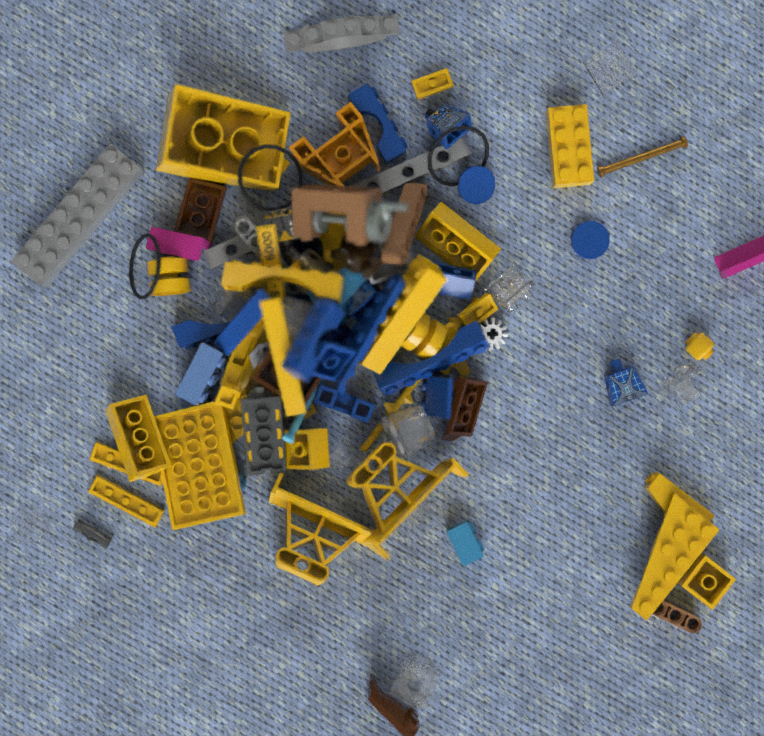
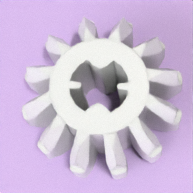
(498, 338)

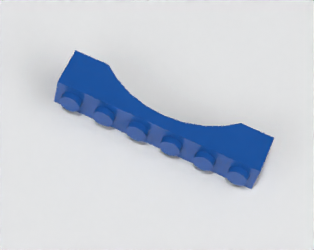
(192, 332)
(467, 342)

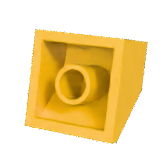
(308, 450)

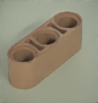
(681, 618)

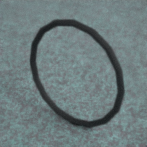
(440, 138)
(240, 175)
(157, 266)

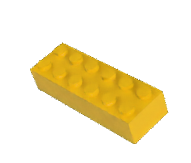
(422, 284)

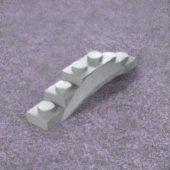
(341, 33)

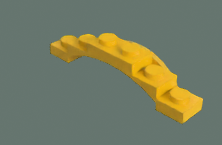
(239, 367)

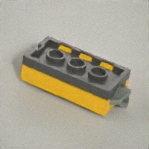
(263, 431)

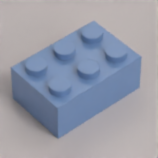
(202, 374)

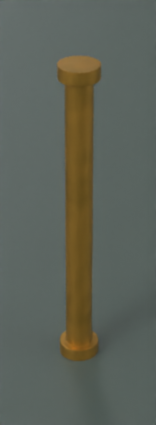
(643, 156)

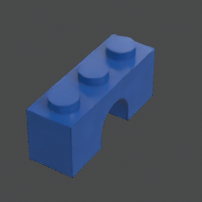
(344, 403)

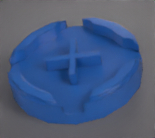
(476, 184)
(590, 240)

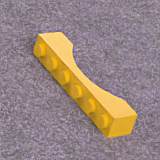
(243, 277)

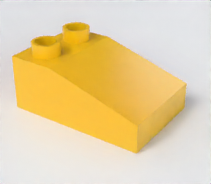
(211, 134)

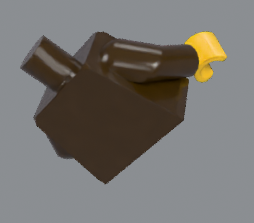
(357, 258)

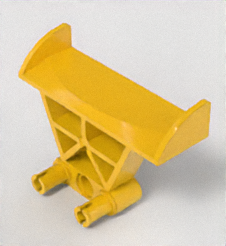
(384, 455)
(287, 558)

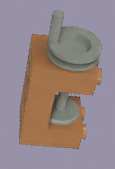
(365, 217)

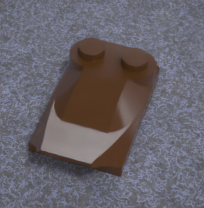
(201, 209)
(465, 407)
(402, 718)

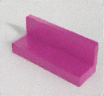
(177, 244)
(740, 258)

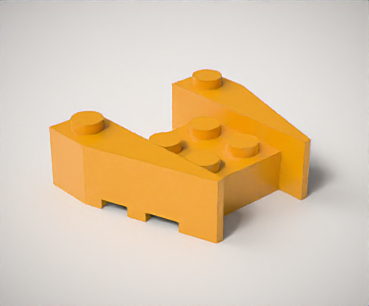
(340, 155)

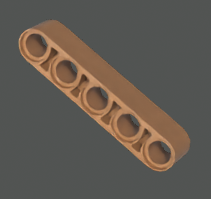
(404, 224)

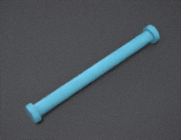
(289, 436)

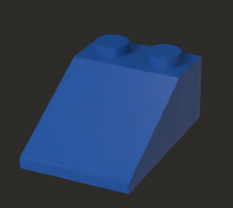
(437, 397)

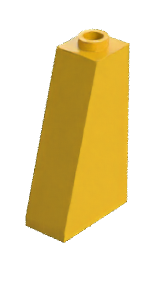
(661, 489)

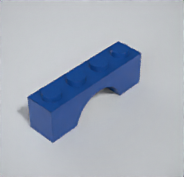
(366, 103)
(301, 359)

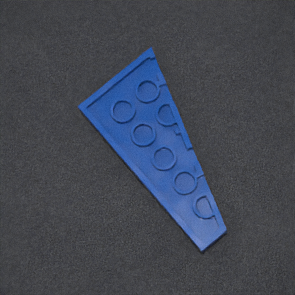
(364, 331)

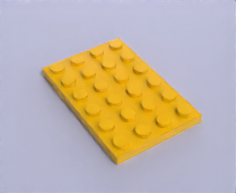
(203, 469)

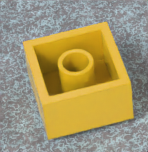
(706, 581)

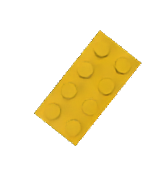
(569, 146)

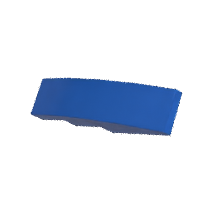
(242, 324)

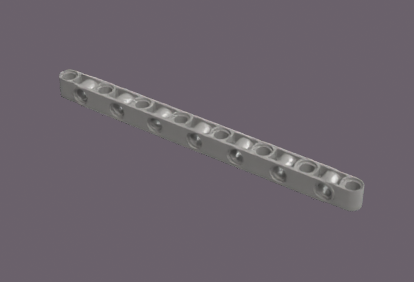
(387, 180)

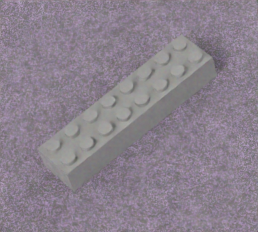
(77, 216)

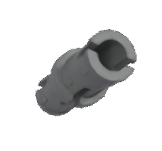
(92, 533)

